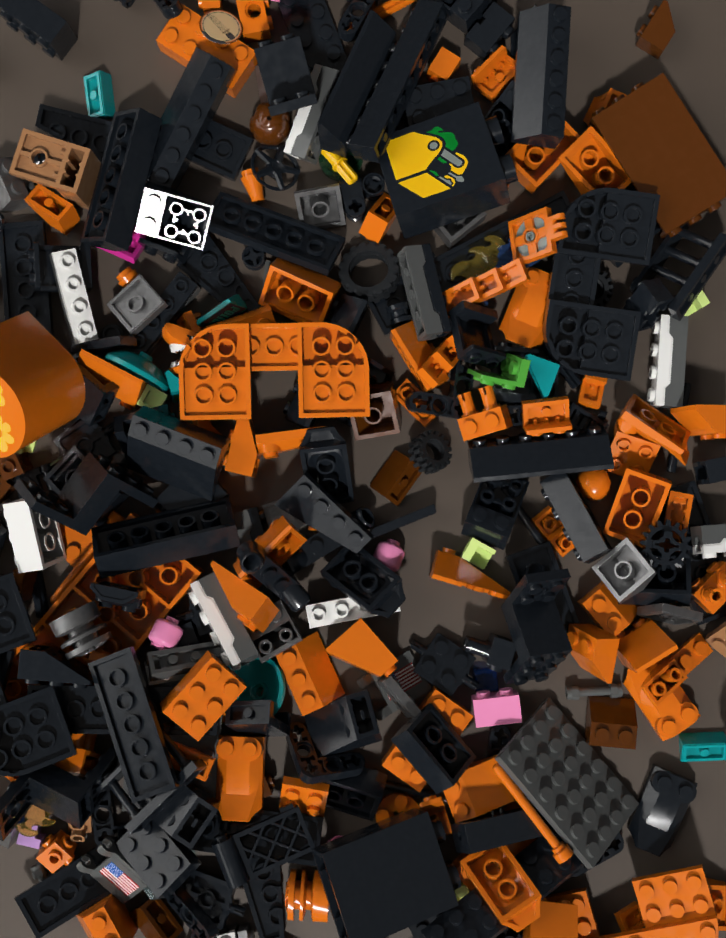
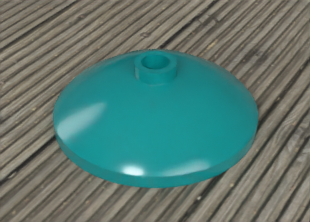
(139, 366)
(263, 676)

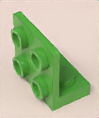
(513, 373)

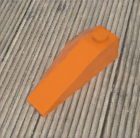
(457, 571)

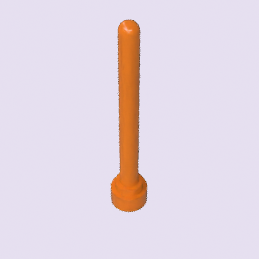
(113, 517)
(561, 851)

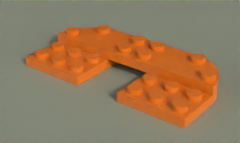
(220, 361)
(670, 903)

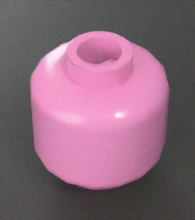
(390, 554)
(165, 633)

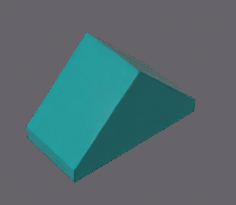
(543, 373)

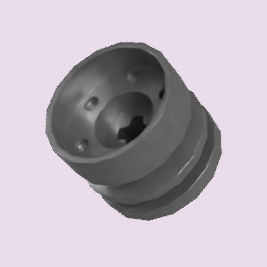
(80, 630)

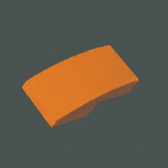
(401, 394)
(553, 531)

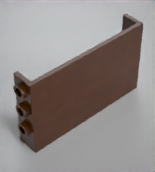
(663, 153)

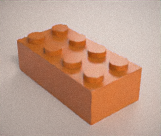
(183, 36)
(452, 712)

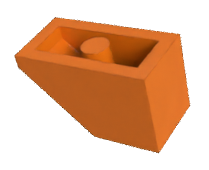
(53, 209)
(378, 219)

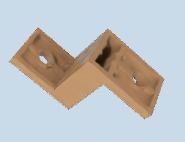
(66, 166)

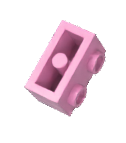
(496, 707)

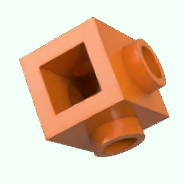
(56, 851)

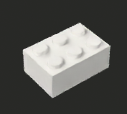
(34, 537)

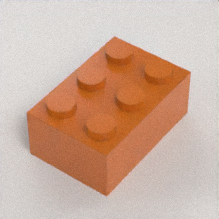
(637, 505)
(202, 695)

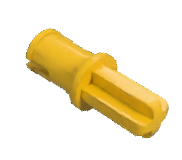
(340, 165)

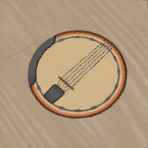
(221, 26)

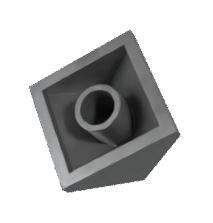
(321, 206)

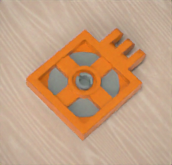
(536, 234)

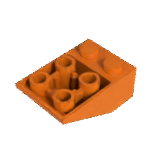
(243, 451)

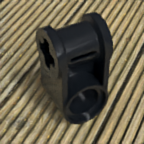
(352, 196)

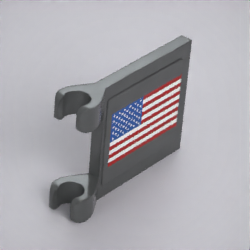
(410, 682)
(114, 872)

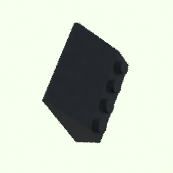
(175, 452)

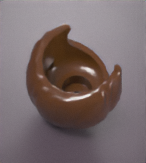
(269, 131)

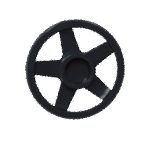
(274, 167)

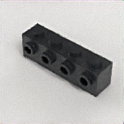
(576, 517)

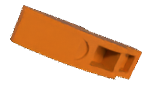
(674, 668)

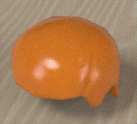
(594, 484)

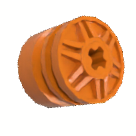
(304, 896)

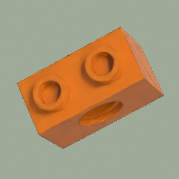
(257, 27)

